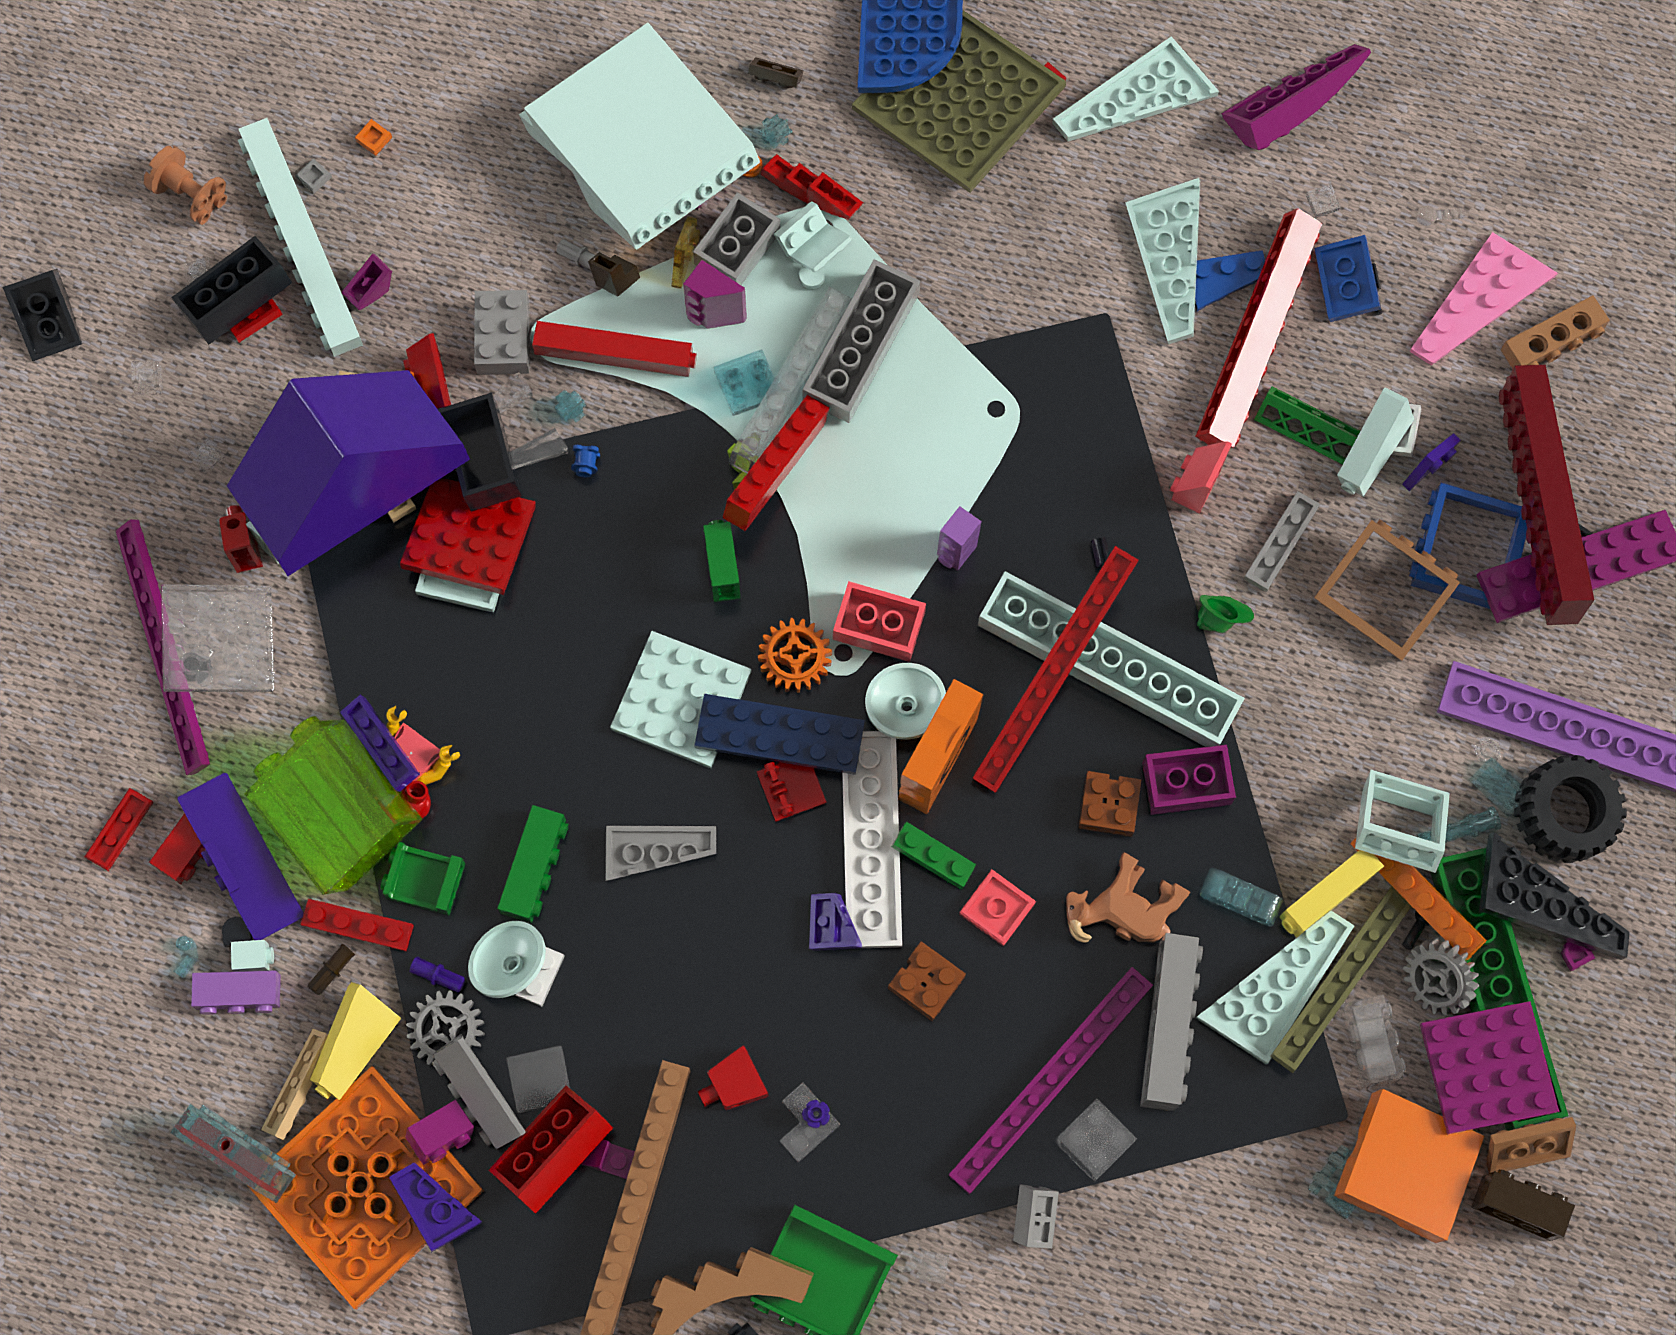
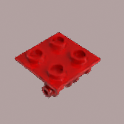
(790, 789)

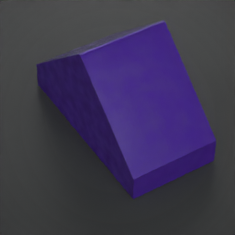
(340, 459)

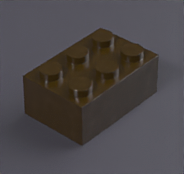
(1523, 1205)

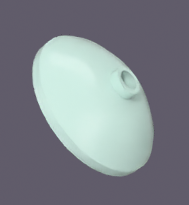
(900, 687)
(506, 959)

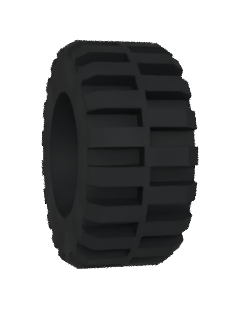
(1598, 791)

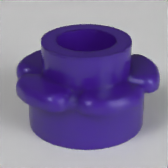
(821, 1119)

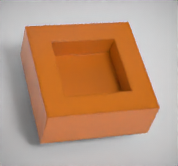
(373, 137)

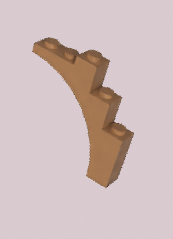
(757, 1276)

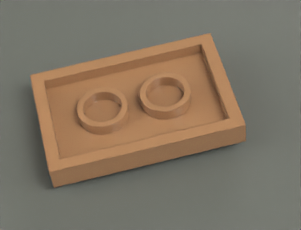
(1531, 1145)

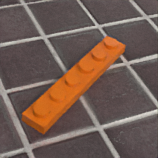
(1431, 905)

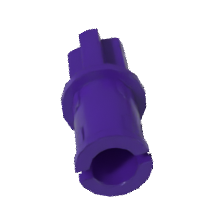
(437, 974)

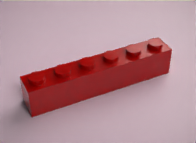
(775, 463)

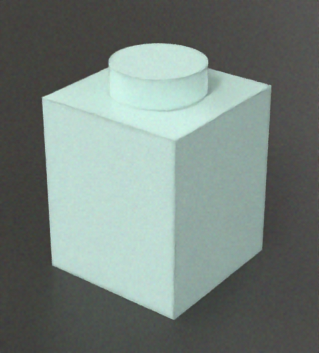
(251, 956)

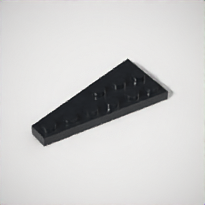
(1540, 901)

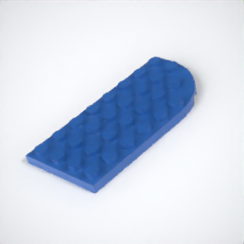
(906, 42)

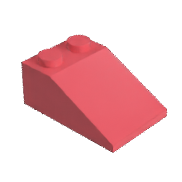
(1199, 475)

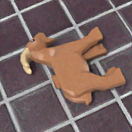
(1124, 909)

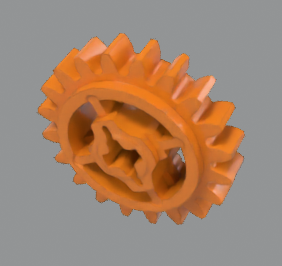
(804, 653)

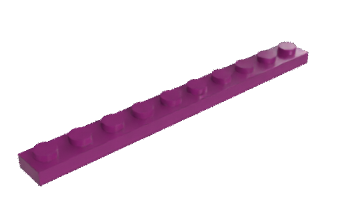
(148, 601)
(1050, 1080)

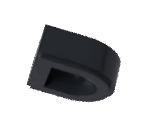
(234, 931)

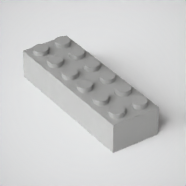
(862, 339)
(1170, 1021)

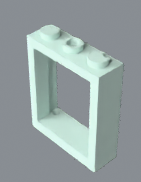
(1395, 844)

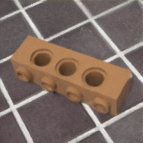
(1586, 313)

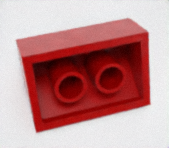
(428, 370)

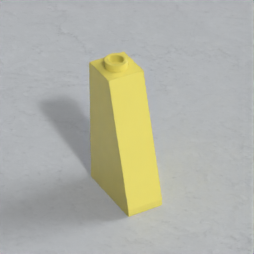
(1330, 892)
(352, 1041)

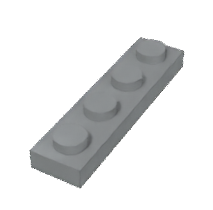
(1281, 541)

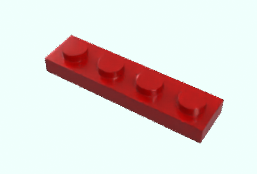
(357, 925)

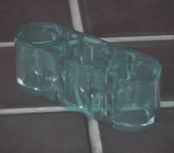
(1241, 897)

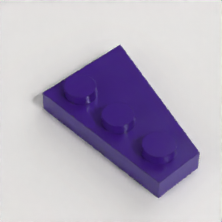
(432, 1209)

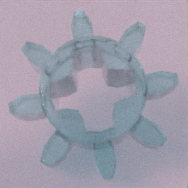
(768, 131)
(570, 406)

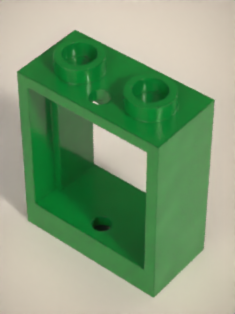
(721, 561)

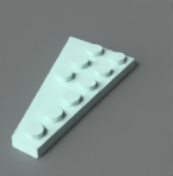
(1149, 86)
(1168, 244)
(1270, 999)

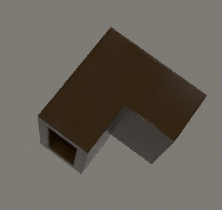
(613, 273)

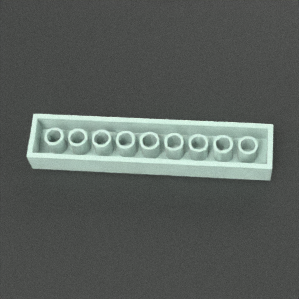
(1114, 663)

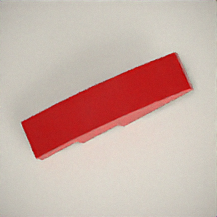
(809, 187)

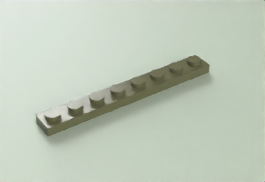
(1341, 980)

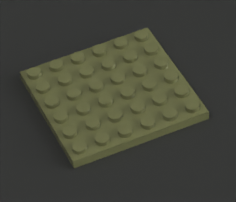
(969, 109)

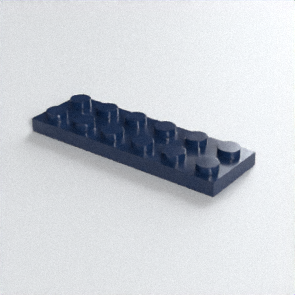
(779, 734)

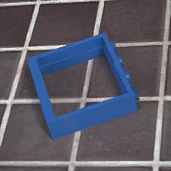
(1430, 524)

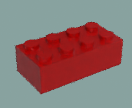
(550, 1149)

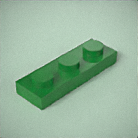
(933, 855)

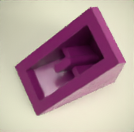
(369, 283)

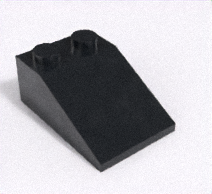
(43, 314)

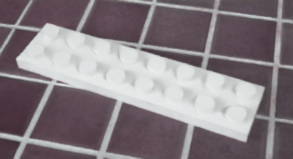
(869, 832)

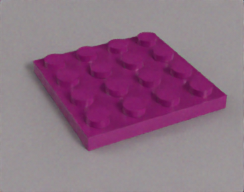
(1489, 1068)

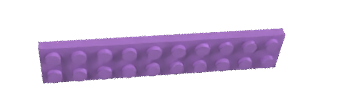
(1560, 725)

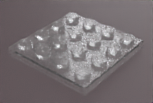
(217, 638)

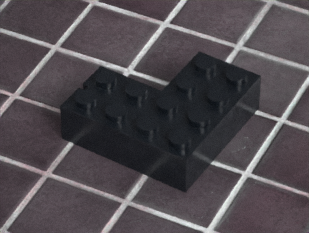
(490, 472)

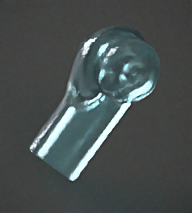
(189, 955)

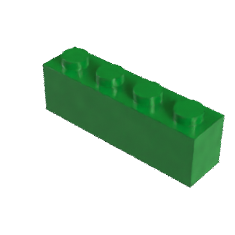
(532, 864)

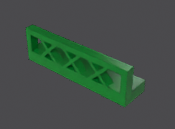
(1307, 415)

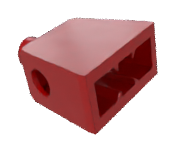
(239, 541)
(734, 1082)

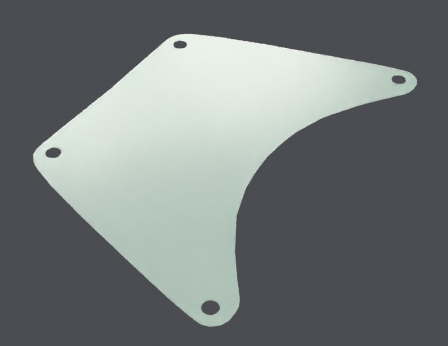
(864, 490)

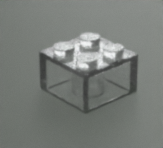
(1095, 1140)

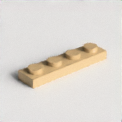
(295, 1088)

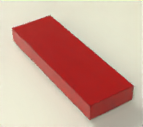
(119, 829)

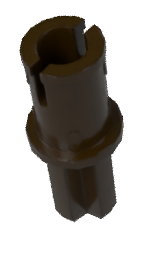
(330, 969)

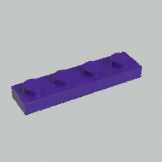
(380, 743)

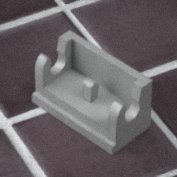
(1035, 1216)

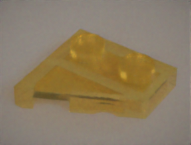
(684, 251)

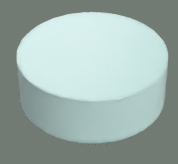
(810, 279)

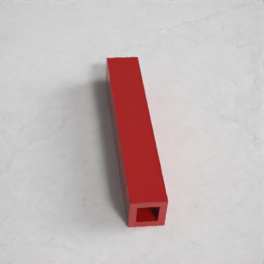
(613, 348)

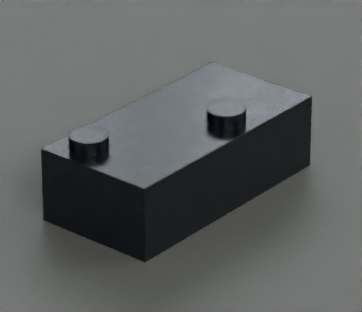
(232, 290)

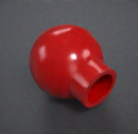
(418, 797)

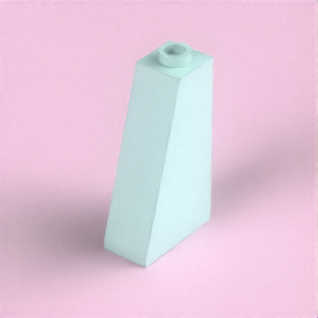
(1376, 442)

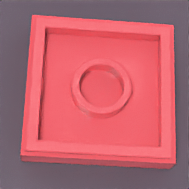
(997, 907)

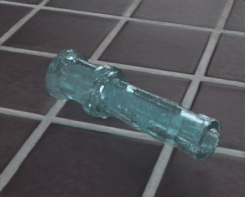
(1470, 825)

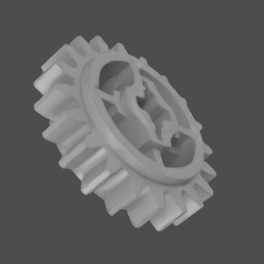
(1438, 977)
(433, 1008)

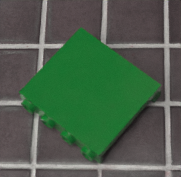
(844, 1280)

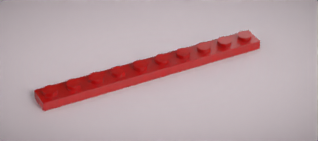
(1055, 669)

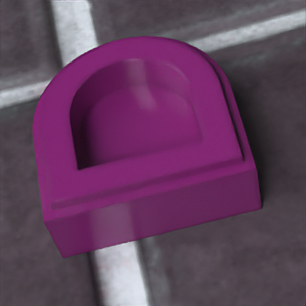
(1576, 955)

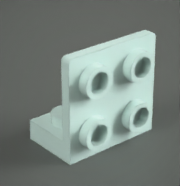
(810, 238)

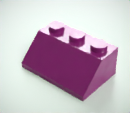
(713, 298)

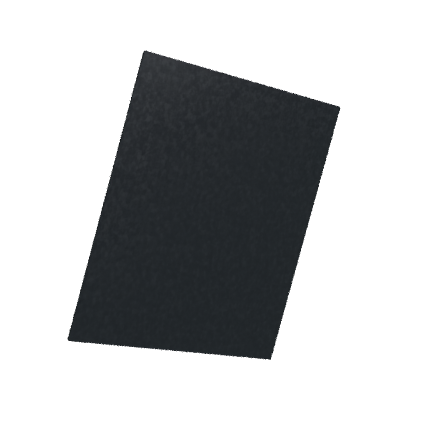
(719, 945)

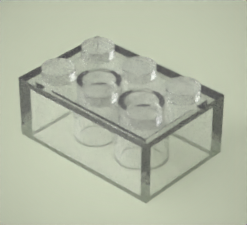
(1373, 1042)

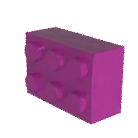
(1188, 779)

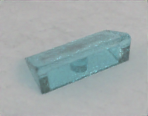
(1497, 786)

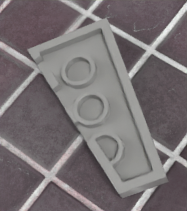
(652, 847)

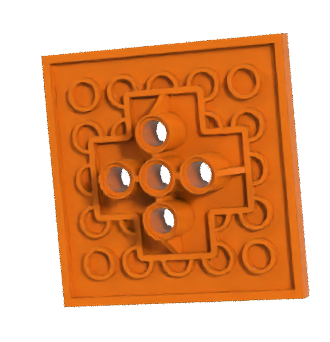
(357, 1245)

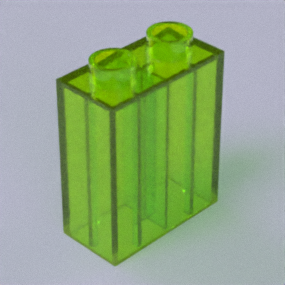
(330, 804)

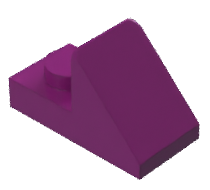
(610, 1159)

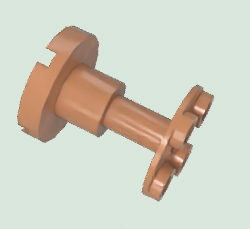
(170, 173)

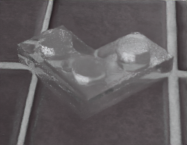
(803, 1138)

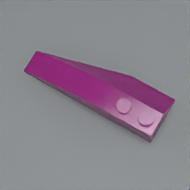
(1277, 111)

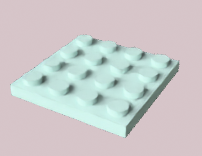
(668, 695)

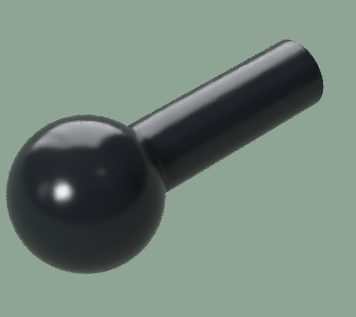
(1415, 931)

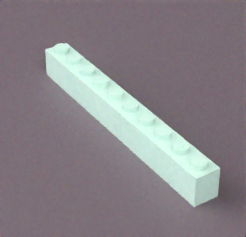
(300, 236)

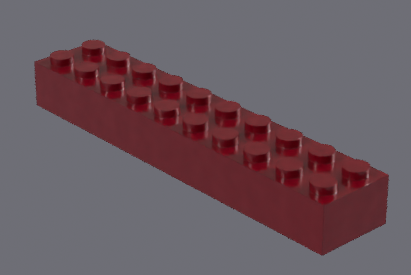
(1546, 496)

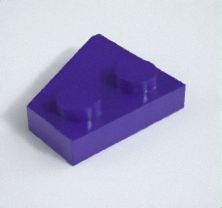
(1432, 461)

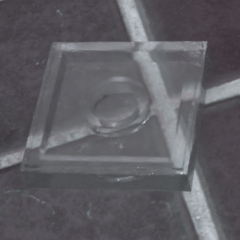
(537, 1077)

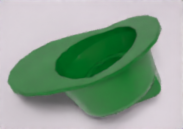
(1221, 613)

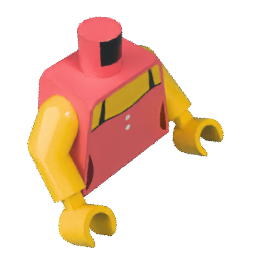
(424, 755)

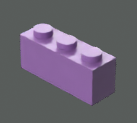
(958, 538)
(236, 991)

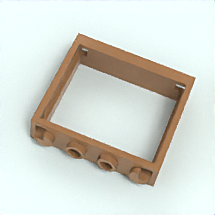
(1405, 546)

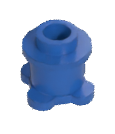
(585, 460)

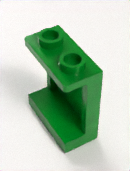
(422, 878)

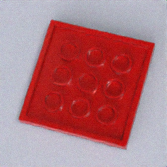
(467, 545)

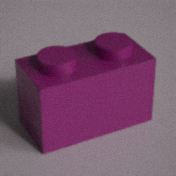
(439, 1133)

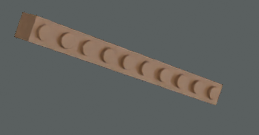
(636, 1200)

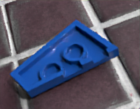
(1225, 275)

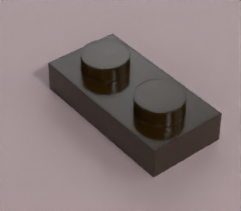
(767, 70)

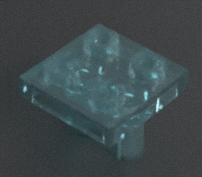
(744, 381)

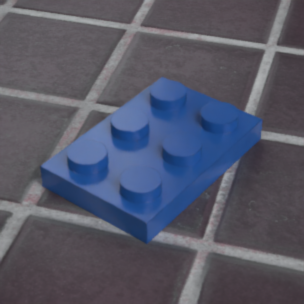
(1347, 278)

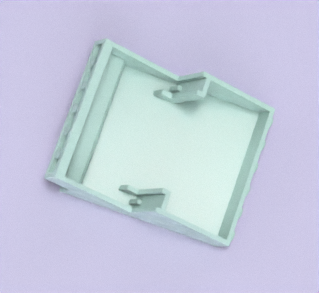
(640, 136)

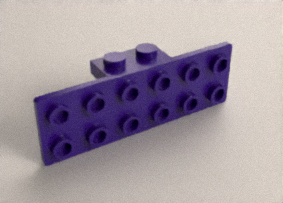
(240, 857)

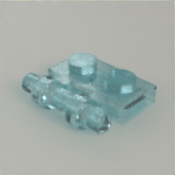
(1322, 1180)

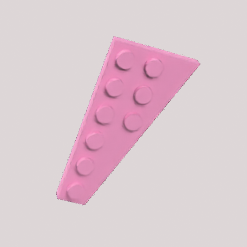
(1488, 288)

